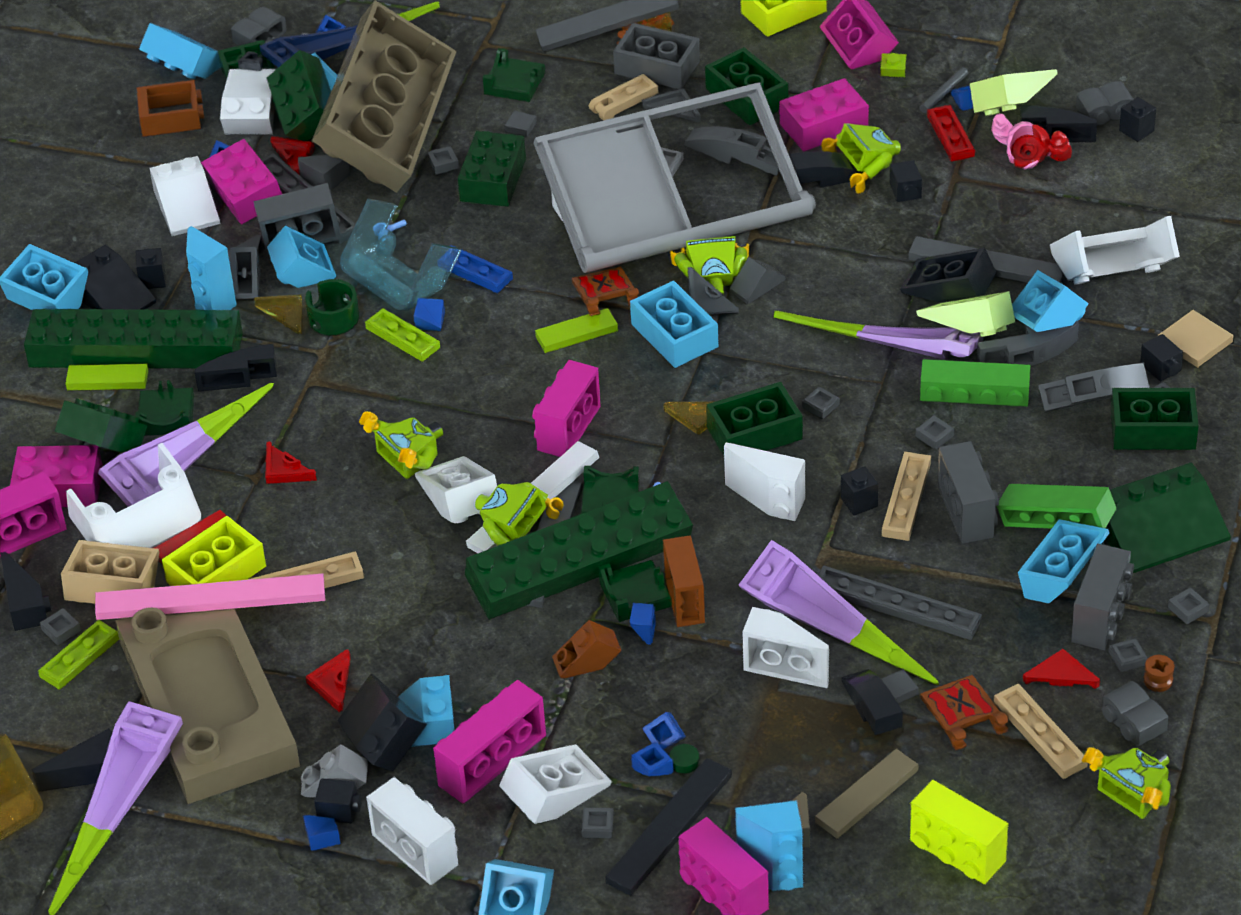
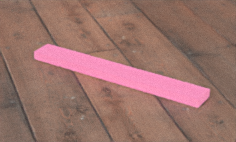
(211, 596)

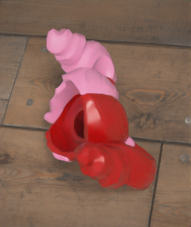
(1029, 138)

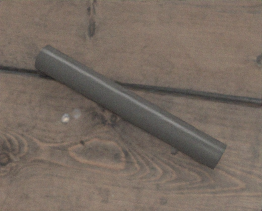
(944, 90)

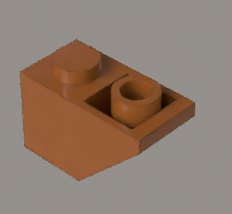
(587, 650)

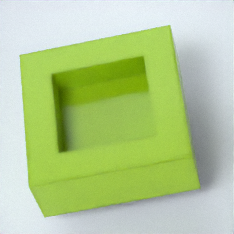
(893, 65)

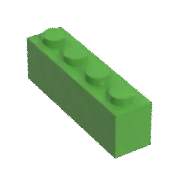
(975, 382)
(1045, 504)

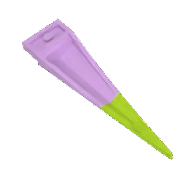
(933, 342)
(136, 472)
(795, 590)
(133, 756)

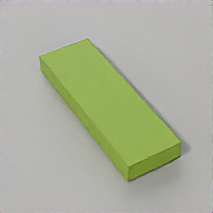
(576, 330)
(402, 334)
(107, 377)
(78, 654)

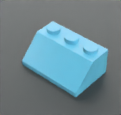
(179, 52)
(209, 272)
(44, 281)
(1047, 304)
(1059, 559)
(774, 840)

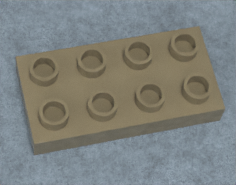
(384, 97)

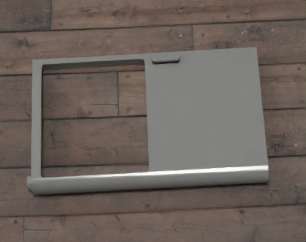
(622, 195)

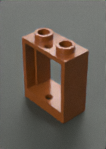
(169, 95)
(684, 581)

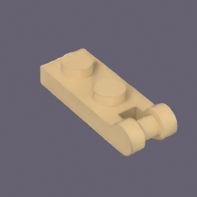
(623, 97)

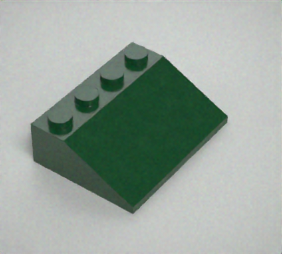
(1165, 517)

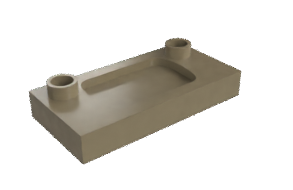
(211, 679)

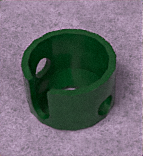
(332, 311)

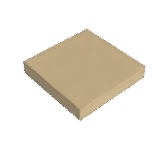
(1197, 337)

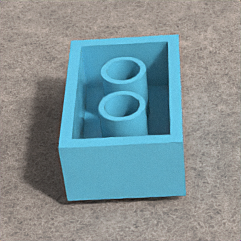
(674, 324)

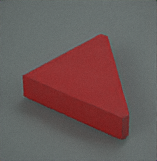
(291, 149)
(285, 468)
(1061, 670)
(331, 679)

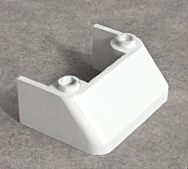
(1116, 251)
(147, 521)

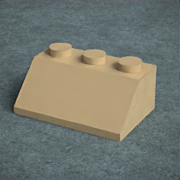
(107, 568)

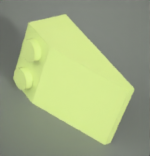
(1007, 90)
(973, 315)

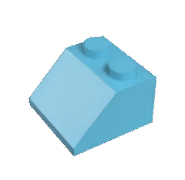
(299, 259)
(433, 704)
(515, 889)

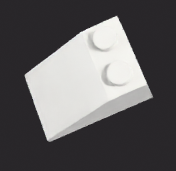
(247, 103)
(184, 195)
(766, 479)
(456, 486)
(784, 649)
(552, 782)

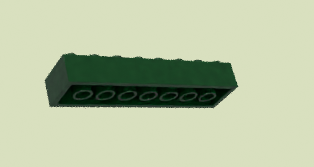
(130, 337)
(575, 548)

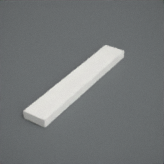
(551, 482)

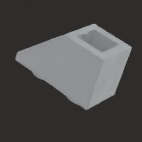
(335, 765)

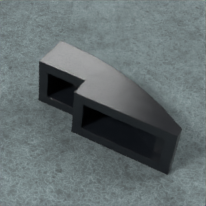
(1074, 125)
(823, 166)
(237, 368)
(874, 701)

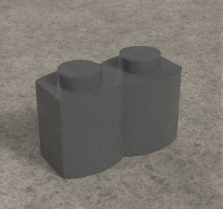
(260, 25)
(1103, 102)
(1134, 713)

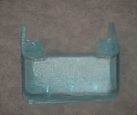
(371, 262)

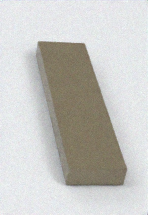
(866, 793)

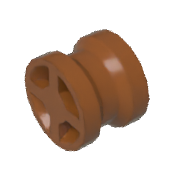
(1158, 673)

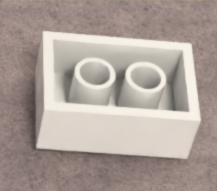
(413, 830)

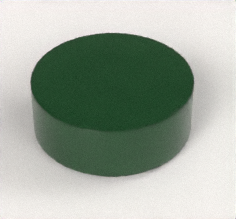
(684, 758)

